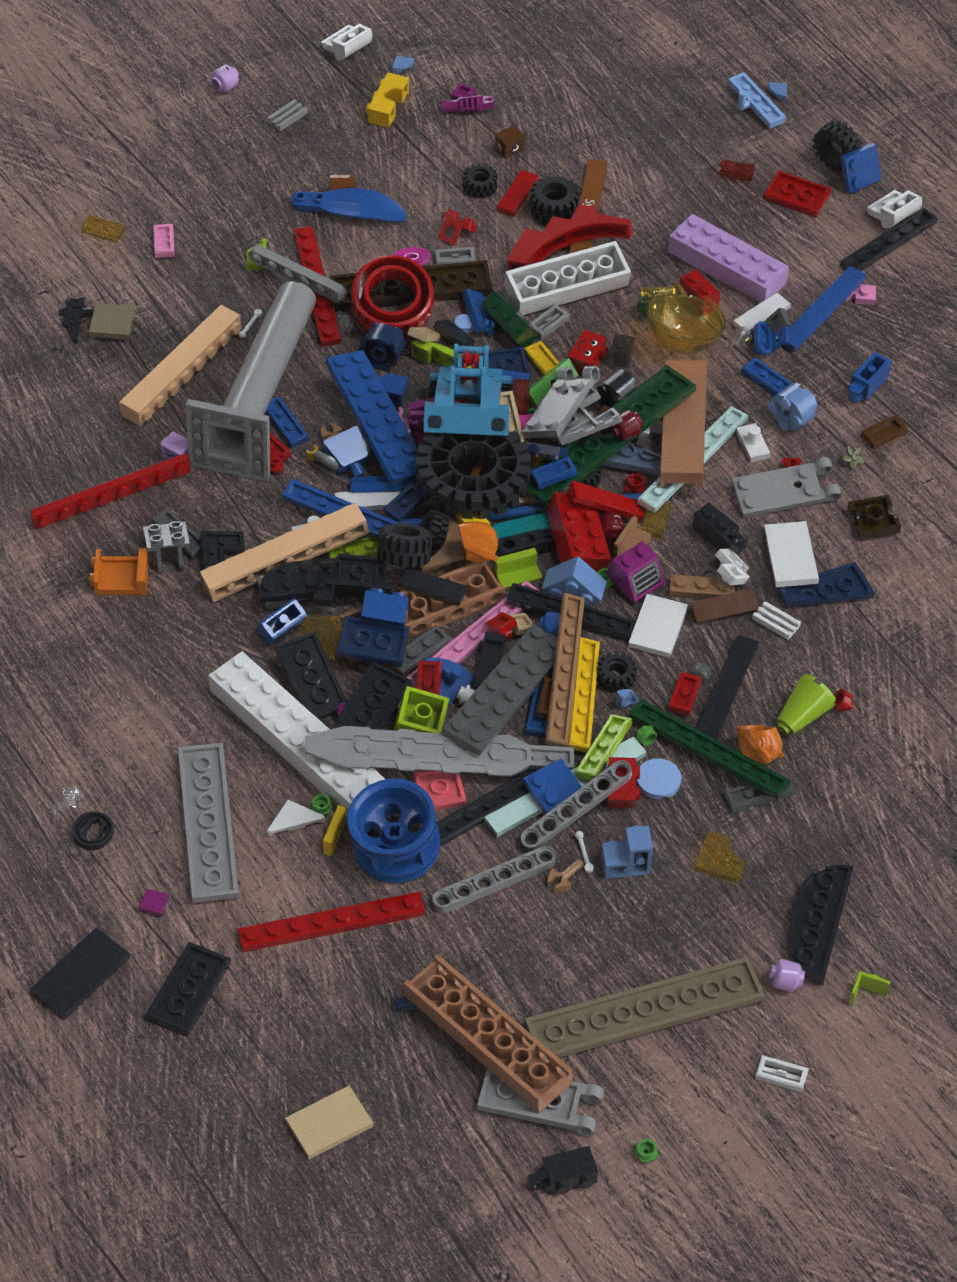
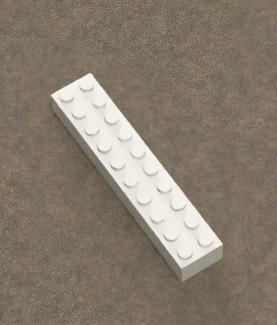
(283, 725)

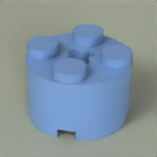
(793, 407)

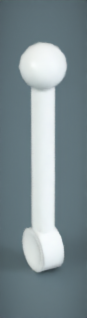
(257, 313)
(588, 866)

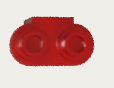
(451, 217)

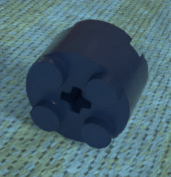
(383, 345)

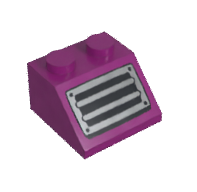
(636, 572)

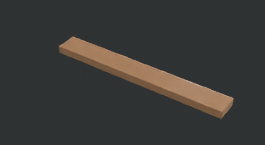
(564, 670)

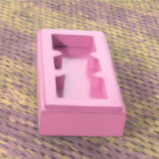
(164, 240)

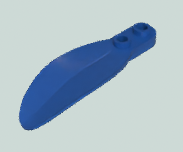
(350, 203)

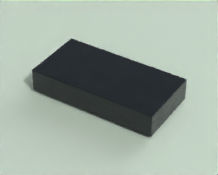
(453, 333)

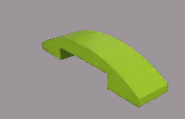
(431, 351)

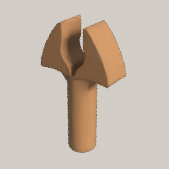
(334, 428)
(564, 885)

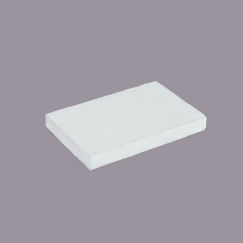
(658, 625)

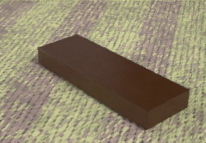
(724, 606)

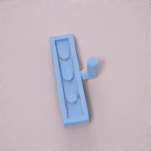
(752, 96)

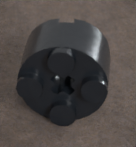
(615, 387)

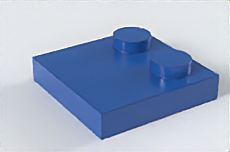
(861, 168)
(552, 785)

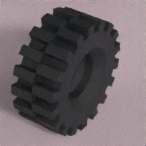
(835, 141)

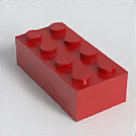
(577, 531)

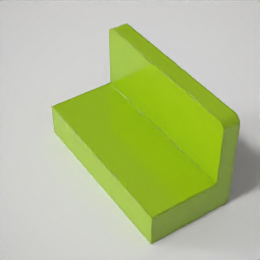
(517, 568)

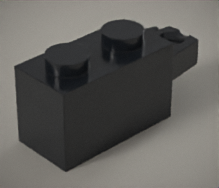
(718, 529)
(565, 1171)

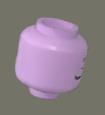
(224, 78)
(786, 975)

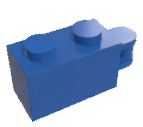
(869, 377)

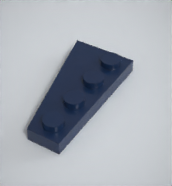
(834, 585)

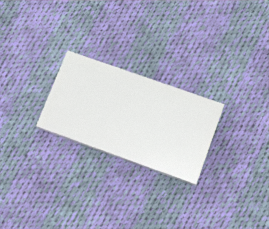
(791, 554)

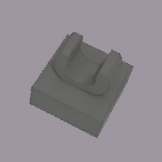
(778, 320)

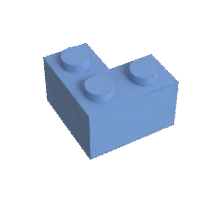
(575, 579)
(628, 856)

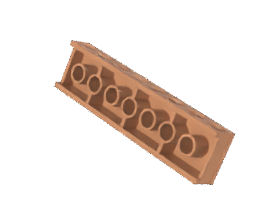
(685, 429)
(426, 612)
(489, 1035)

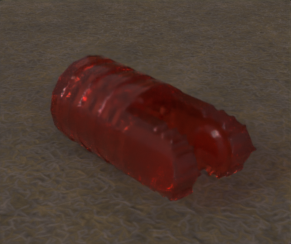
(737, 170)
(521, 394)

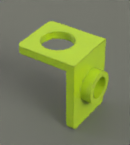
(870, 982)

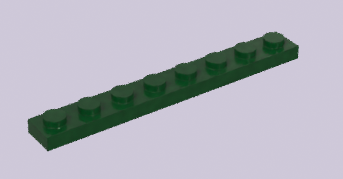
(710, 749)

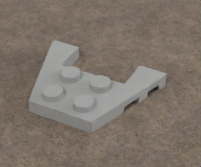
(584, 424)

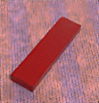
(605, 500)

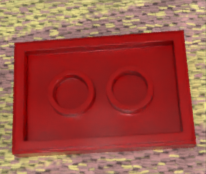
(797, 193)

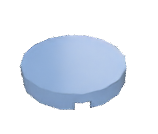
(659, 778)

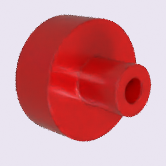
(843, 700)

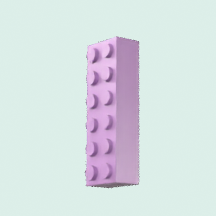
(728, 259)

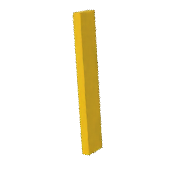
(584, 695)

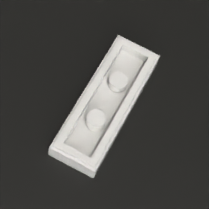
(762, 311)

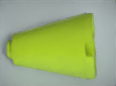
(805, 705)

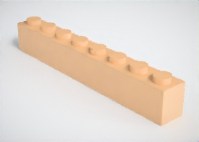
(180, 365)
(296, 545)

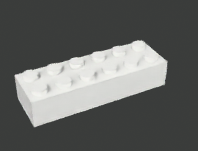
(567, 278)

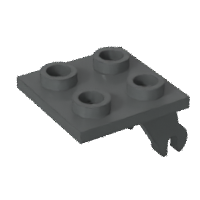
(166, 536)

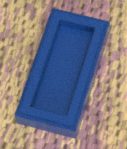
(553, 472)

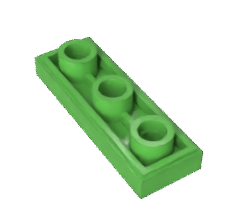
(543, 385)

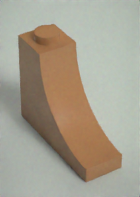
(450, 555)

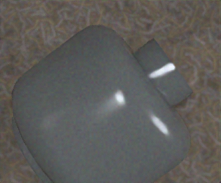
(701, 670)

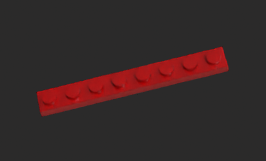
(323, 310)
(110, 491)
(331, 921)

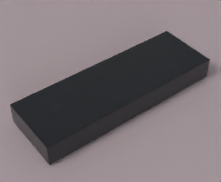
(433, 586)

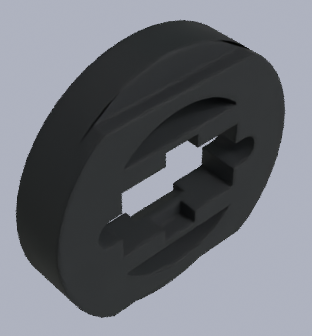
(89, 818)

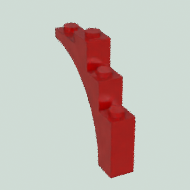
(560, 232)

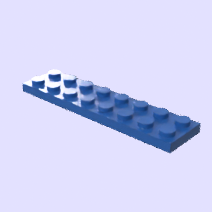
(375, 415)

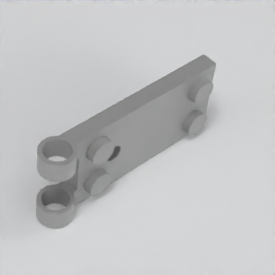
(560, 403)
(776, 490)
(502, 1100)

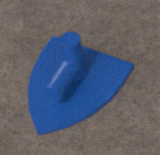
(452, 678)

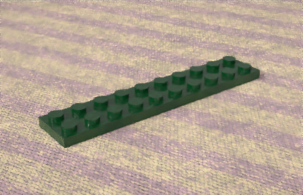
(649, 400)

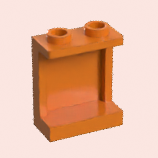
(120, 574)

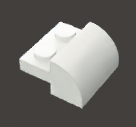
(347, 40)
(895, 207)

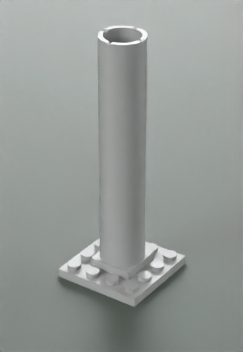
(237, 434)

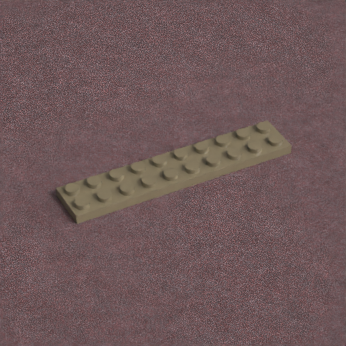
(647, 1008)

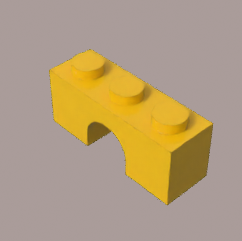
(383, 106)

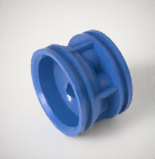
(397, 853)

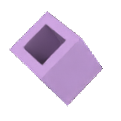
(173, 446)

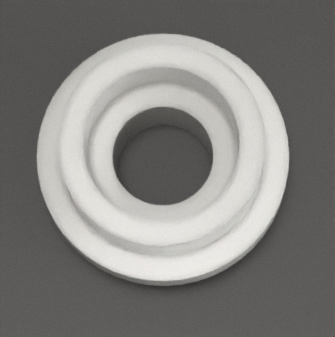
(464, 694)

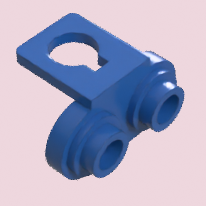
(764, 339)

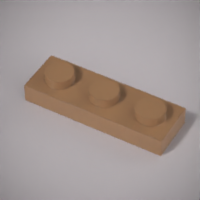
(698, 587)

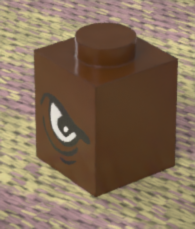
(509, 142)

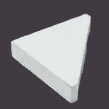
(294, 817)

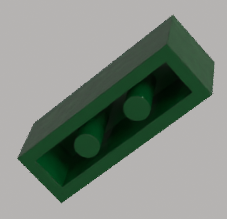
(510, 319)

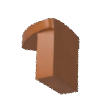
(342, 181)

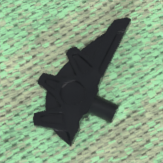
(73, 315)

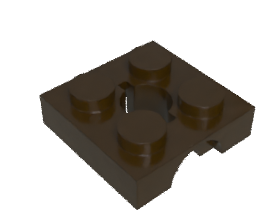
(869, 527)

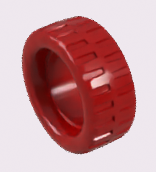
(392, 268)

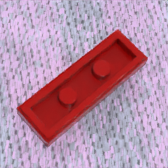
(517, 193)

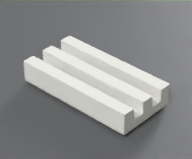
(778, 618)
(781, 1077)

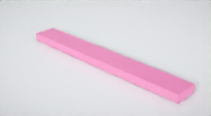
(472, 637)

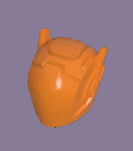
(479, 541)
(759, 742)

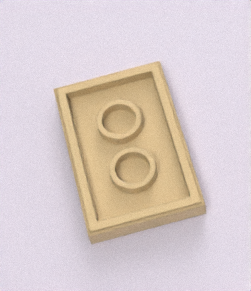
(329, 1122)

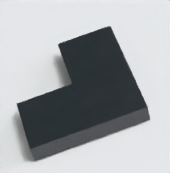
(217, 543)

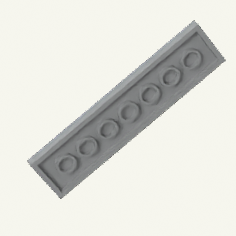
(208, 823)

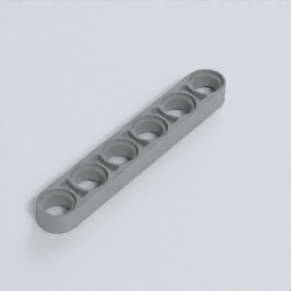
(297, 273)
(578, 807)
(496, 882)

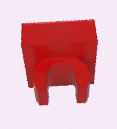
(502, 625)

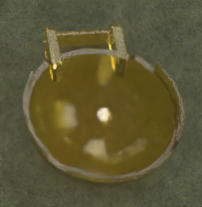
(682, 321)

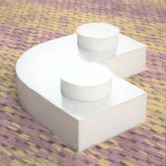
(732, 567)

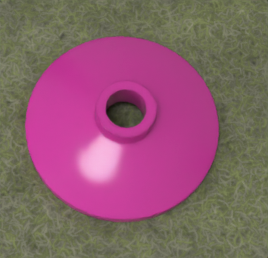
(417, 254)

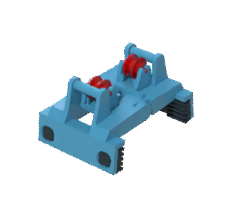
(468, 384)

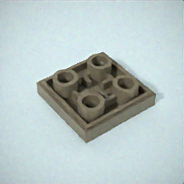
(112, 321)

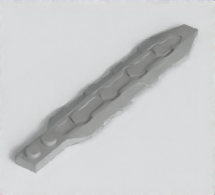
(429, 751)

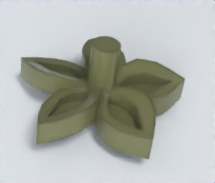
(853, 457)

